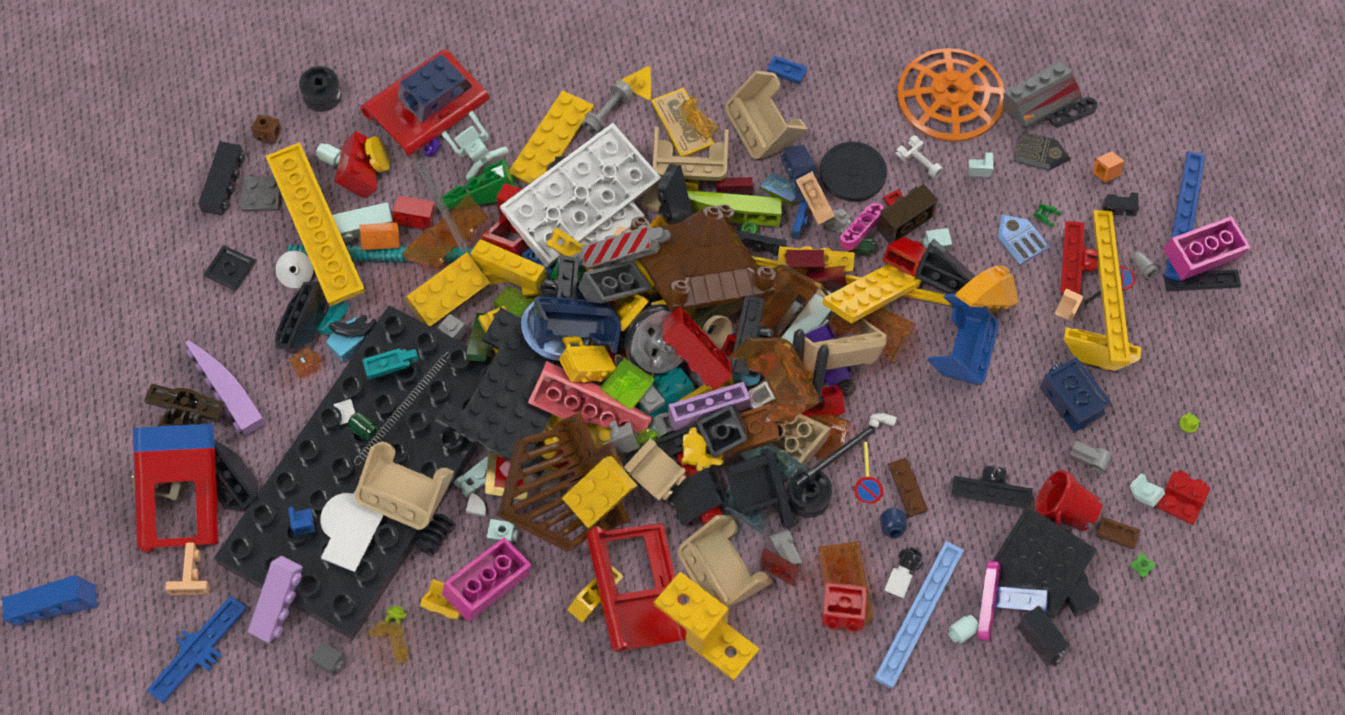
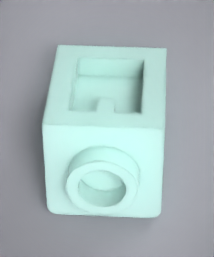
(1145, 491)

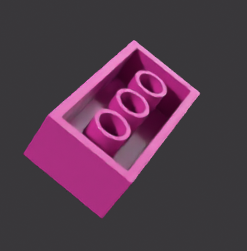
(1206, 247)
(486, 579)

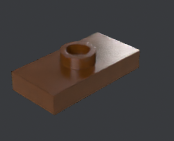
(1117, 533)

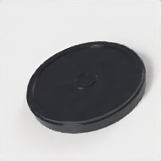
(853, 171)

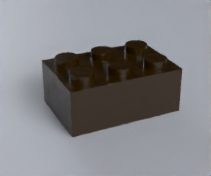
(907, 214)

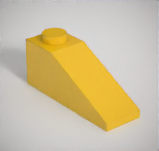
(589, 599)

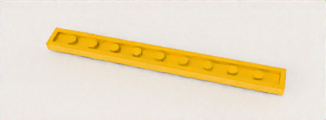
(1111, 288)

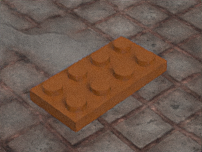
(758, 432)

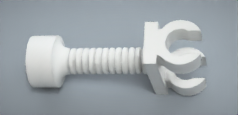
(914, 152)

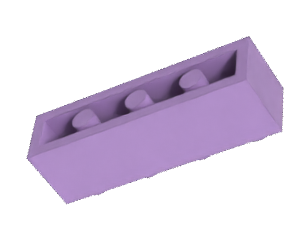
(689, 411)
(275, 599)

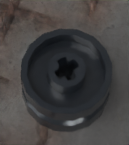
(320, 88)
(812, 497)

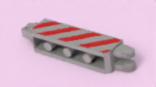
(622, 248)

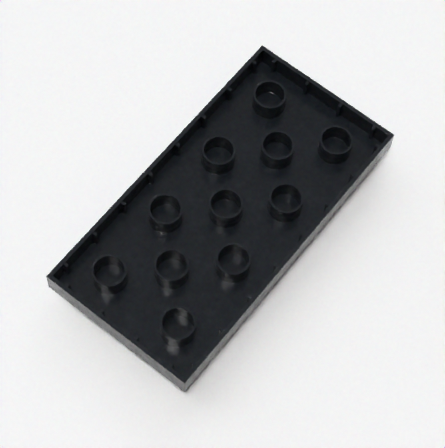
(324, 466)

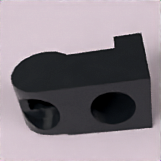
(1121, 205)

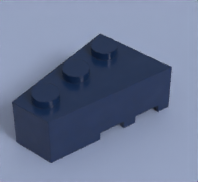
(797, 164)

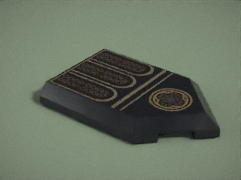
(1040, 151)

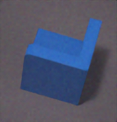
(301, 521)

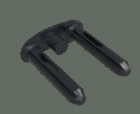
(821, 361)

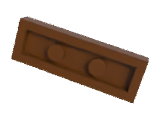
(907, 487)

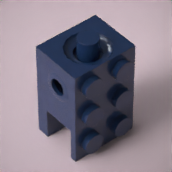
(431, 87)
(1074, 394)

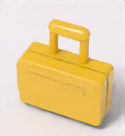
(585, 362)

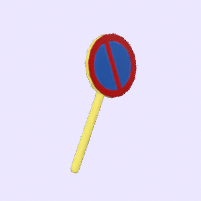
(868, 488)

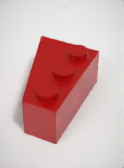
(354, 167)

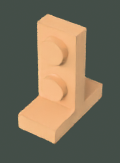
(815, 198)
(190, 583)

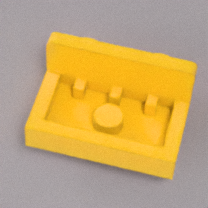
(436, 602)

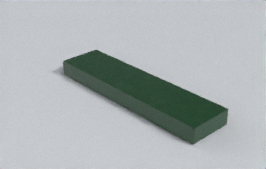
(477, 349)

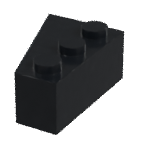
(943, 269)

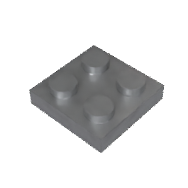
(260, 194)

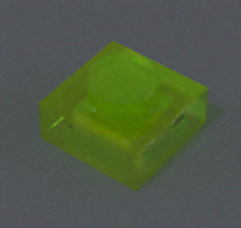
(645, 435)

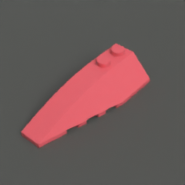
(566, 398)

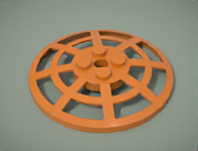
(950, 101)

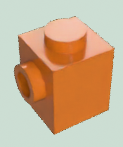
(1108, 166)

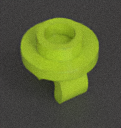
(1189, 423)
(396, 612)

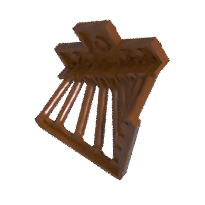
(582, 456)

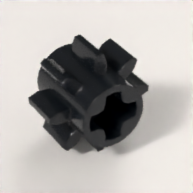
(910, 559)

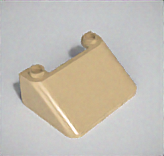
(398, 490)
(717, 565)

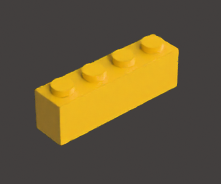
(508, 266)

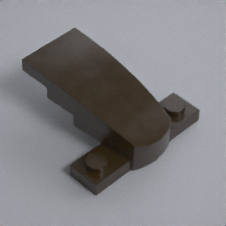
(183, 406)

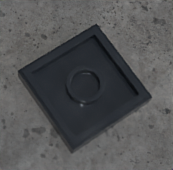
(229, 268)

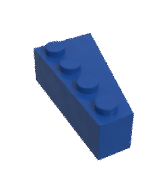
(49, 600)

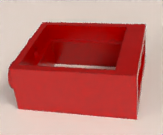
(495, 234)

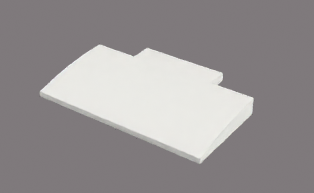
(583, 194)

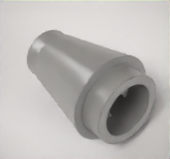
(1145, 265)

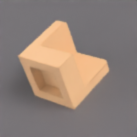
(1068, 305)

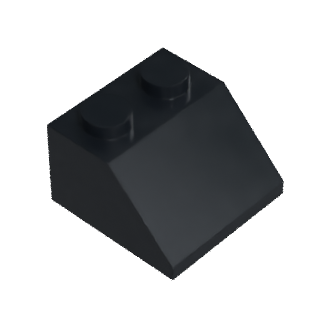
(723, 430)

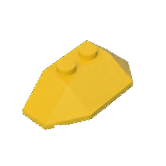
(1093, 350)

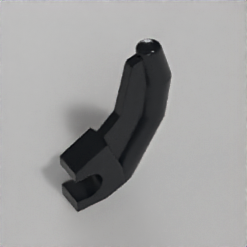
(355, 329)

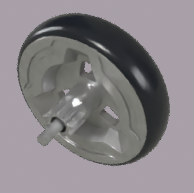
(644, 335)

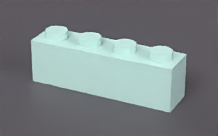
(349, 221)
(811, 316)

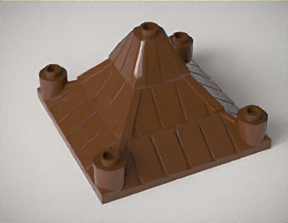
(705, 262)

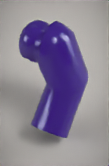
(432, 148)

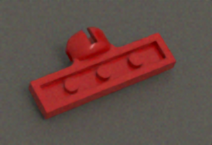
(1075, 257)

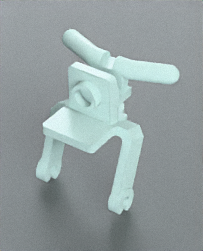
(472, 144)

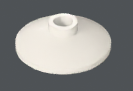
(303, 266)

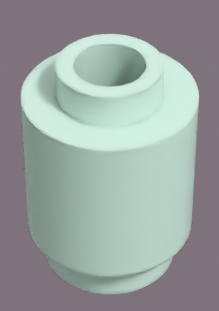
(328, 154)
(963, 629)

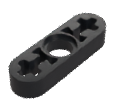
(1078, 105)

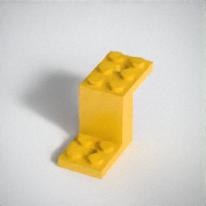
(706, 625)

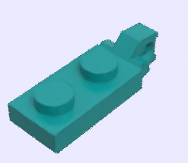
(389, 362)

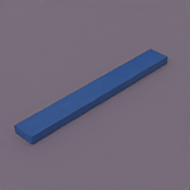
(1186, 202)

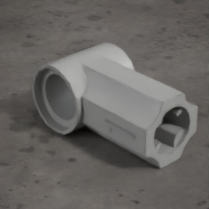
(1094, 458)
(785, 547)

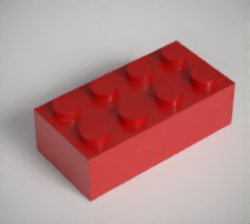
(696, 348)

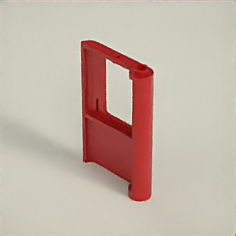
(406, 127)

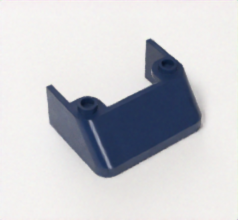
(576, 319)

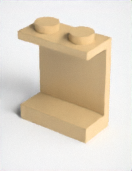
(655, 470)

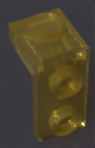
(695, 119)
(396, 633)

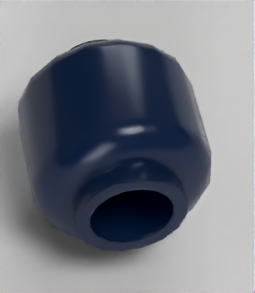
(893, 522)

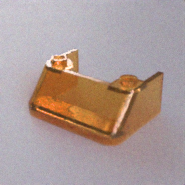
(439, 241)
(787, 286)
(897, 329)
(783, 373)

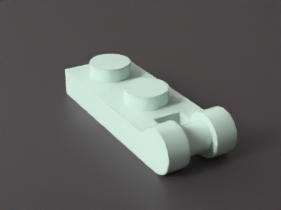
(477, 476)

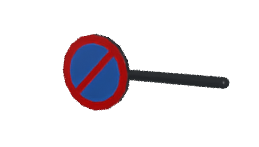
(1127, 281)

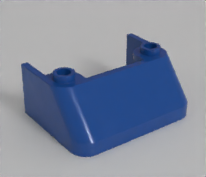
(972, 344)

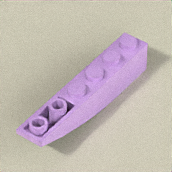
(227, 390)

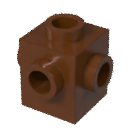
(266, 128)

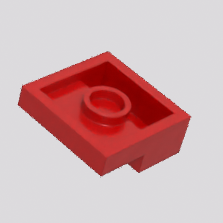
(1184, 497)
(844, 607)

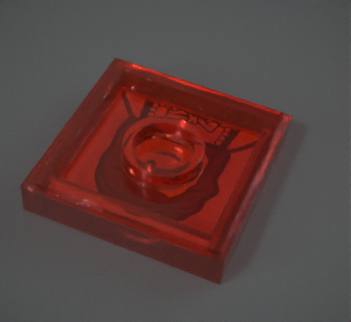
(779, 567)

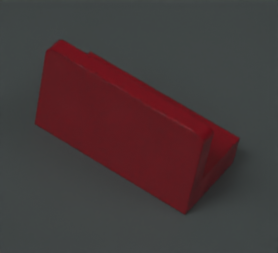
(736, 186)
(805, 259)
(829, 276)

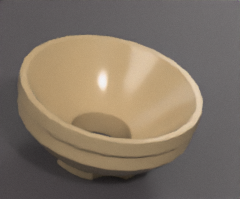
(721, 329)

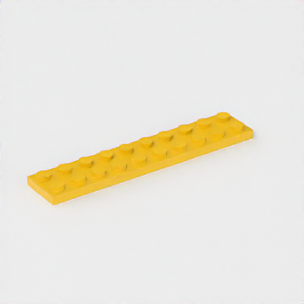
(315, 224)

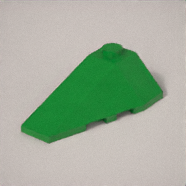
(482, 188)

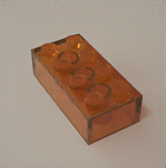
(844, 566)

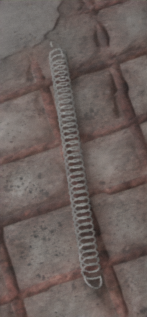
(438, 205)
(403, 406)

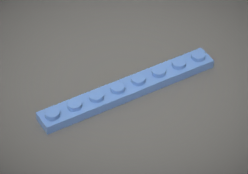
(918, 615)

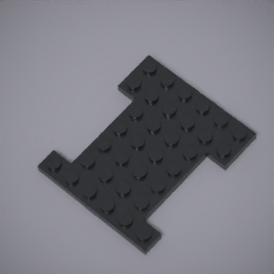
(500, 405)

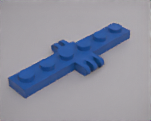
(197, 649)

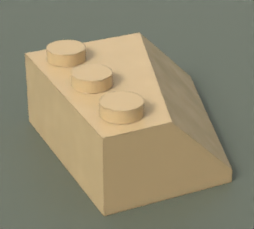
(801, 437)

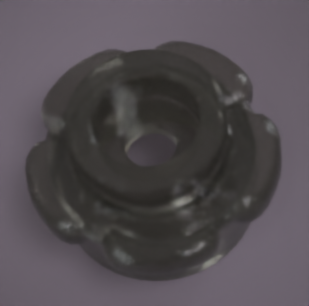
(849, 384)

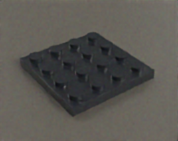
(1043, 558)

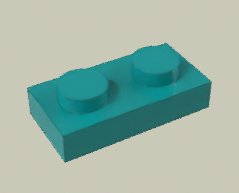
(334, 314)

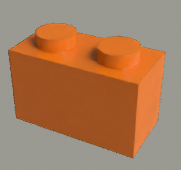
(379, 236)

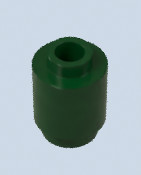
(865, 247)
(362, 426)

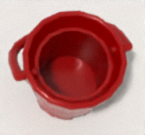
(1067, 501)

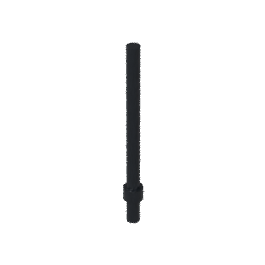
(810, 474)

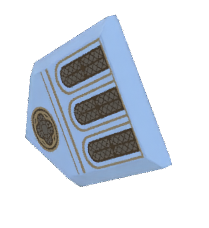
(1020, 238)

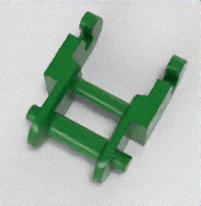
(1048, 209)

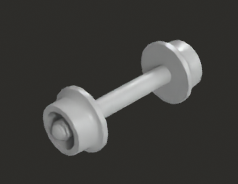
(594, 123)

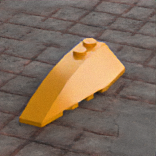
(990, 288)

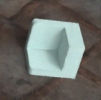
(981, 168)

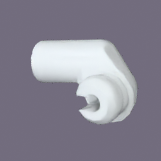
(883, 418)

